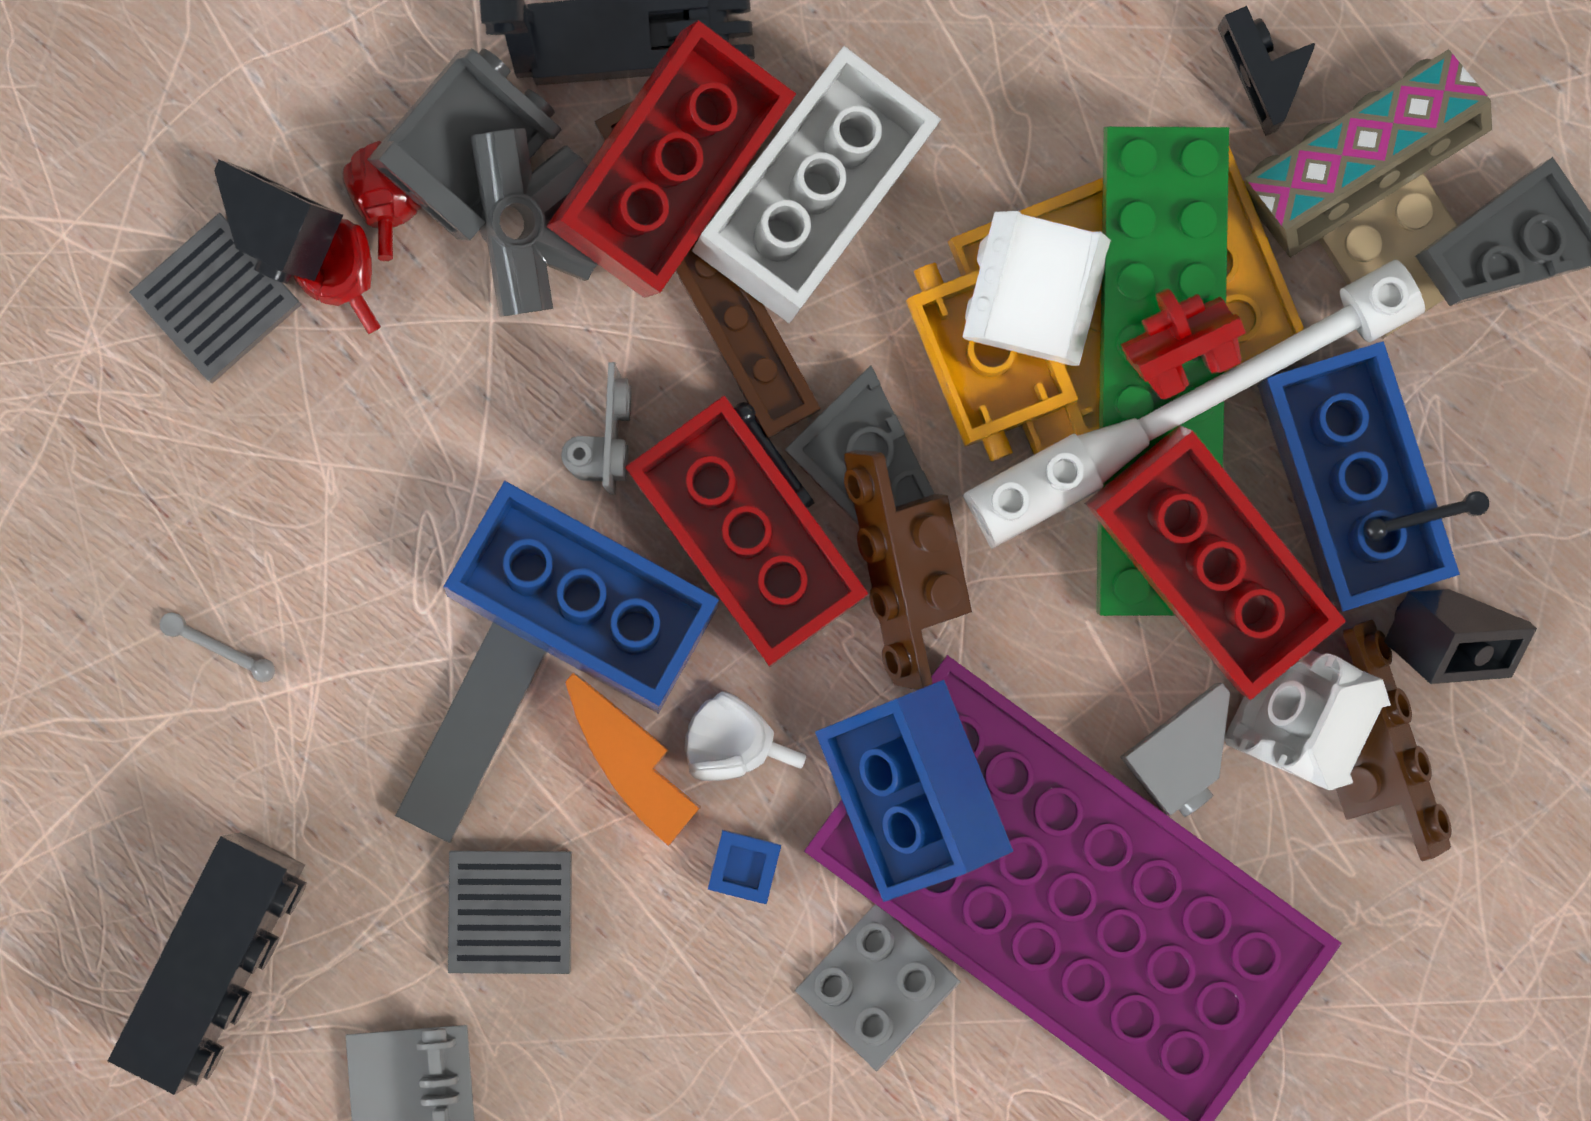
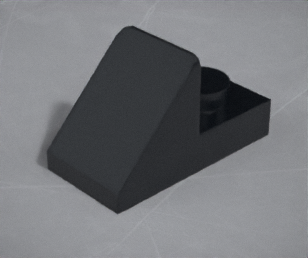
(1267, 82)

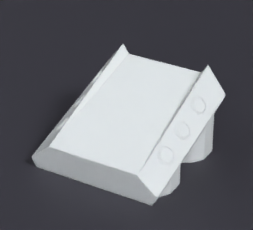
(1036, 287)
(1311, 719)

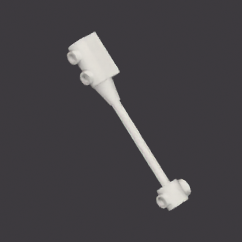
(1083, 462)

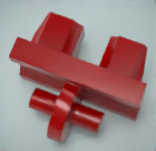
(1180, 335)

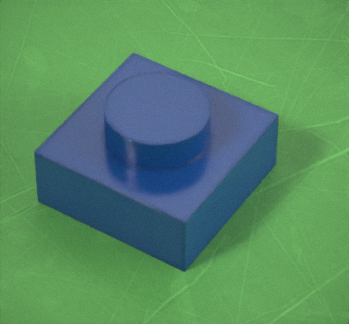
(744, 867)

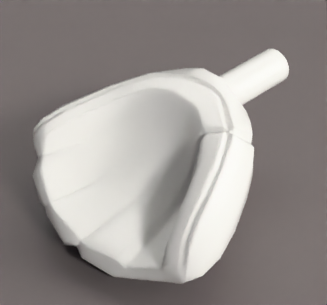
(731, 739)

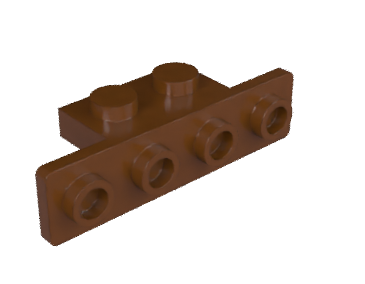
(910, 565)
(1390, 763)

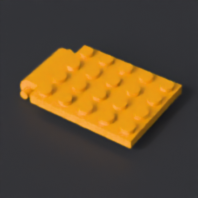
(1004, 389)

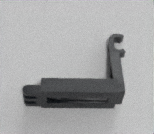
(603, 37)

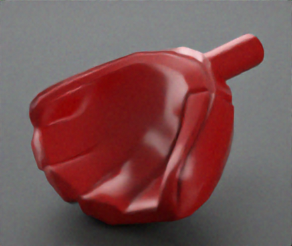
(377, 199)
(345, 274)

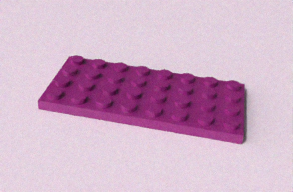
(1105, 918)

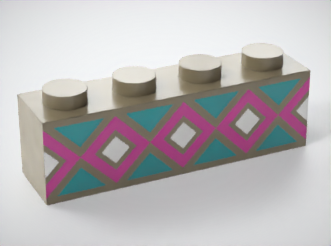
(1369, 152)

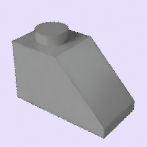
(1183, 754)

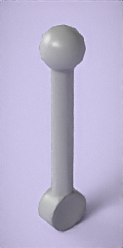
(175, 625)

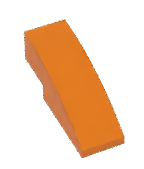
(629, 761)

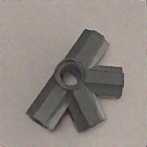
(508, 180)

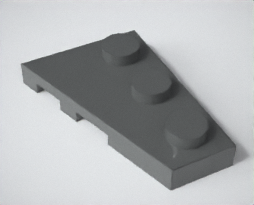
(1514, 240)
(859, 421)

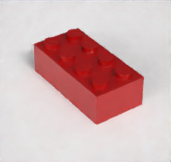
(671, 160)
(747, 531)
(1215, 562)

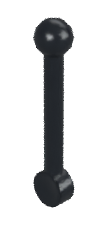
(747, 414)
(1473, 504)

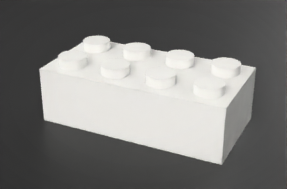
(816, 184)

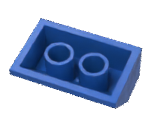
(914, 791)

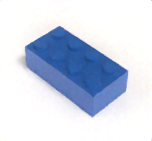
(1354, 460)
(581, 597)

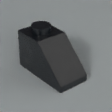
(275, 223)
(1457, 637)

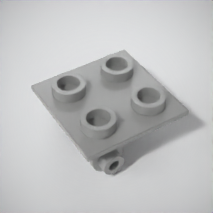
(605, 456)
(877, 986)
(410, 1075)

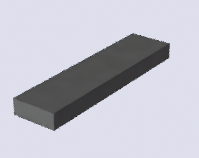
(471, 733)

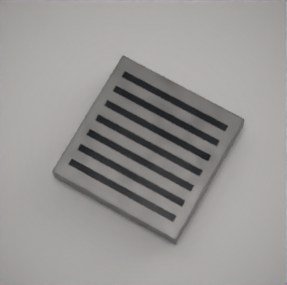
(214, 300)
(510, 912)

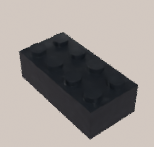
(208, 962)

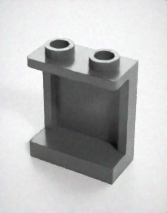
(432, 146)

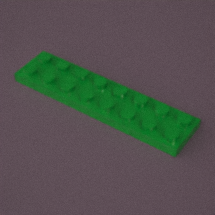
(1165, 231)

